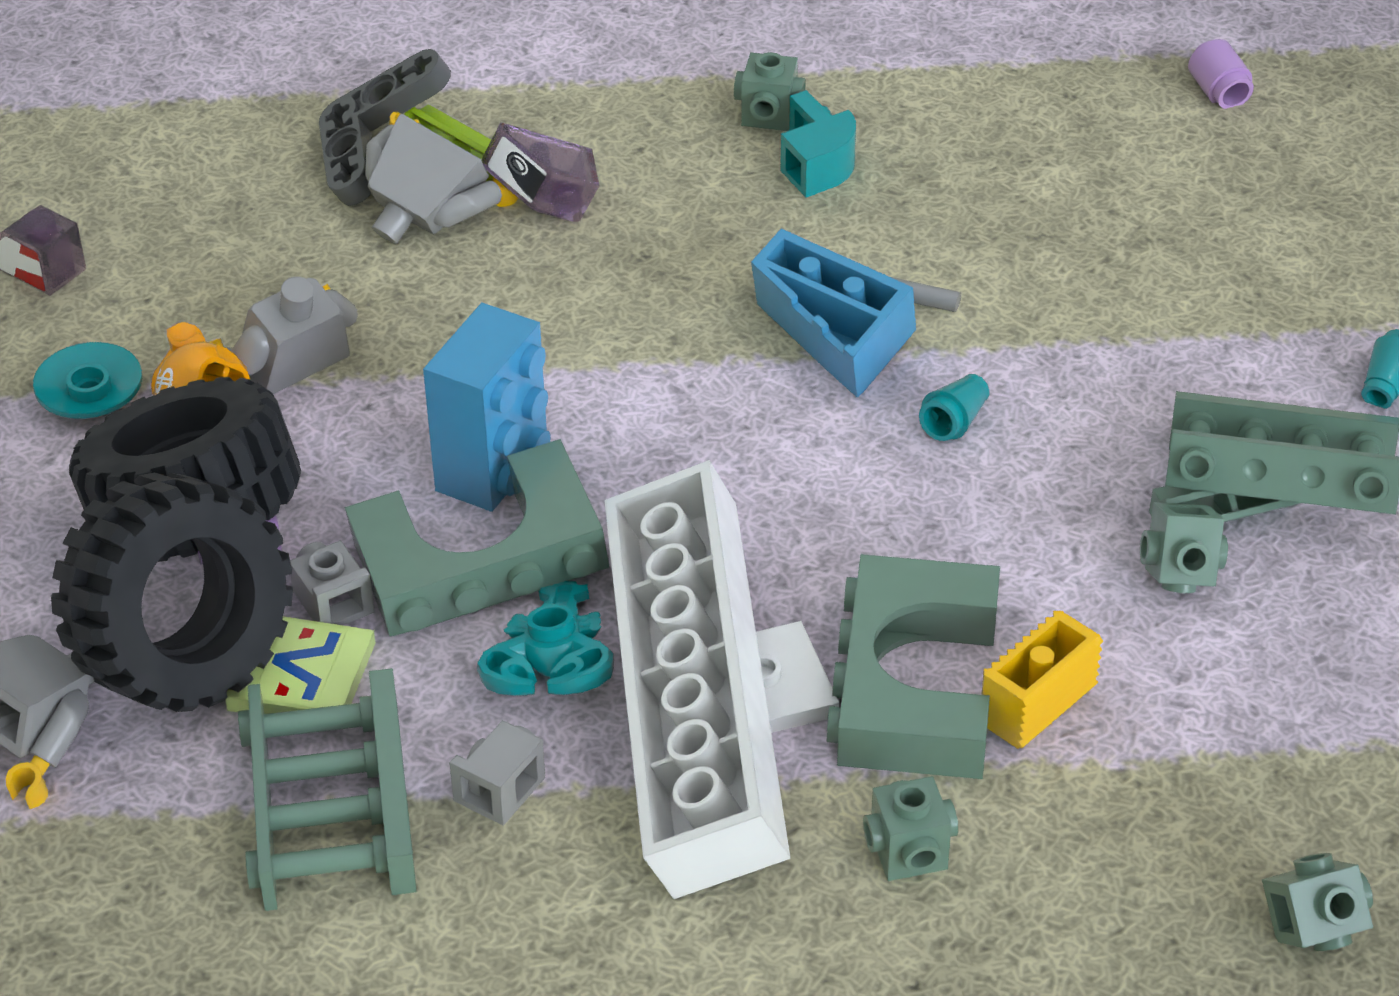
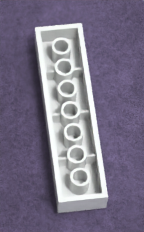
(693, 683)

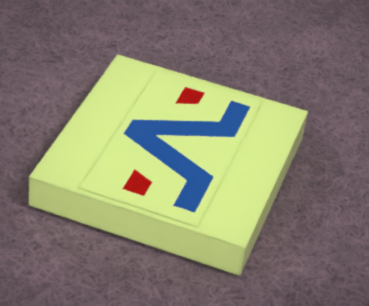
(310, 667)

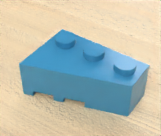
(834, 307)

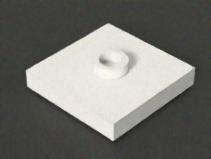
(793, 678)

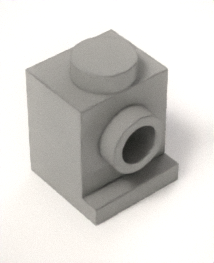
(326, 572)
(499, 772)

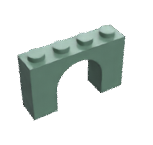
(429, 585)
(889, 722)

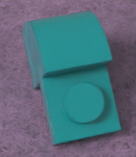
(818, 146)

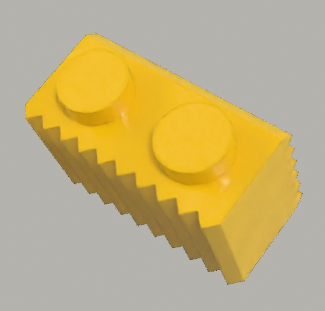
(1041, 678)

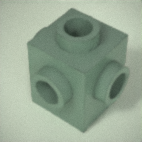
(767, 90)
(1184, 546)
(910, 828)
(1319, 903)

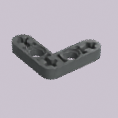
(368, 109)

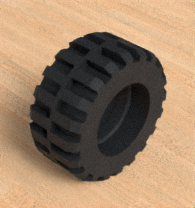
(202, 430)
(107, 576)

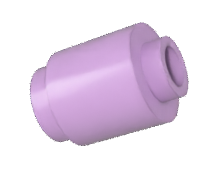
(1221, 73)

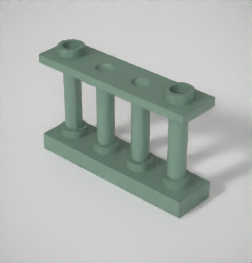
(1284, 452)
(382, 804)

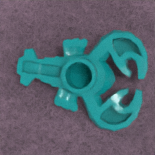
(551, 642)

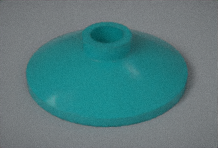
(87, 380)

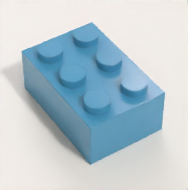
(485, 404)

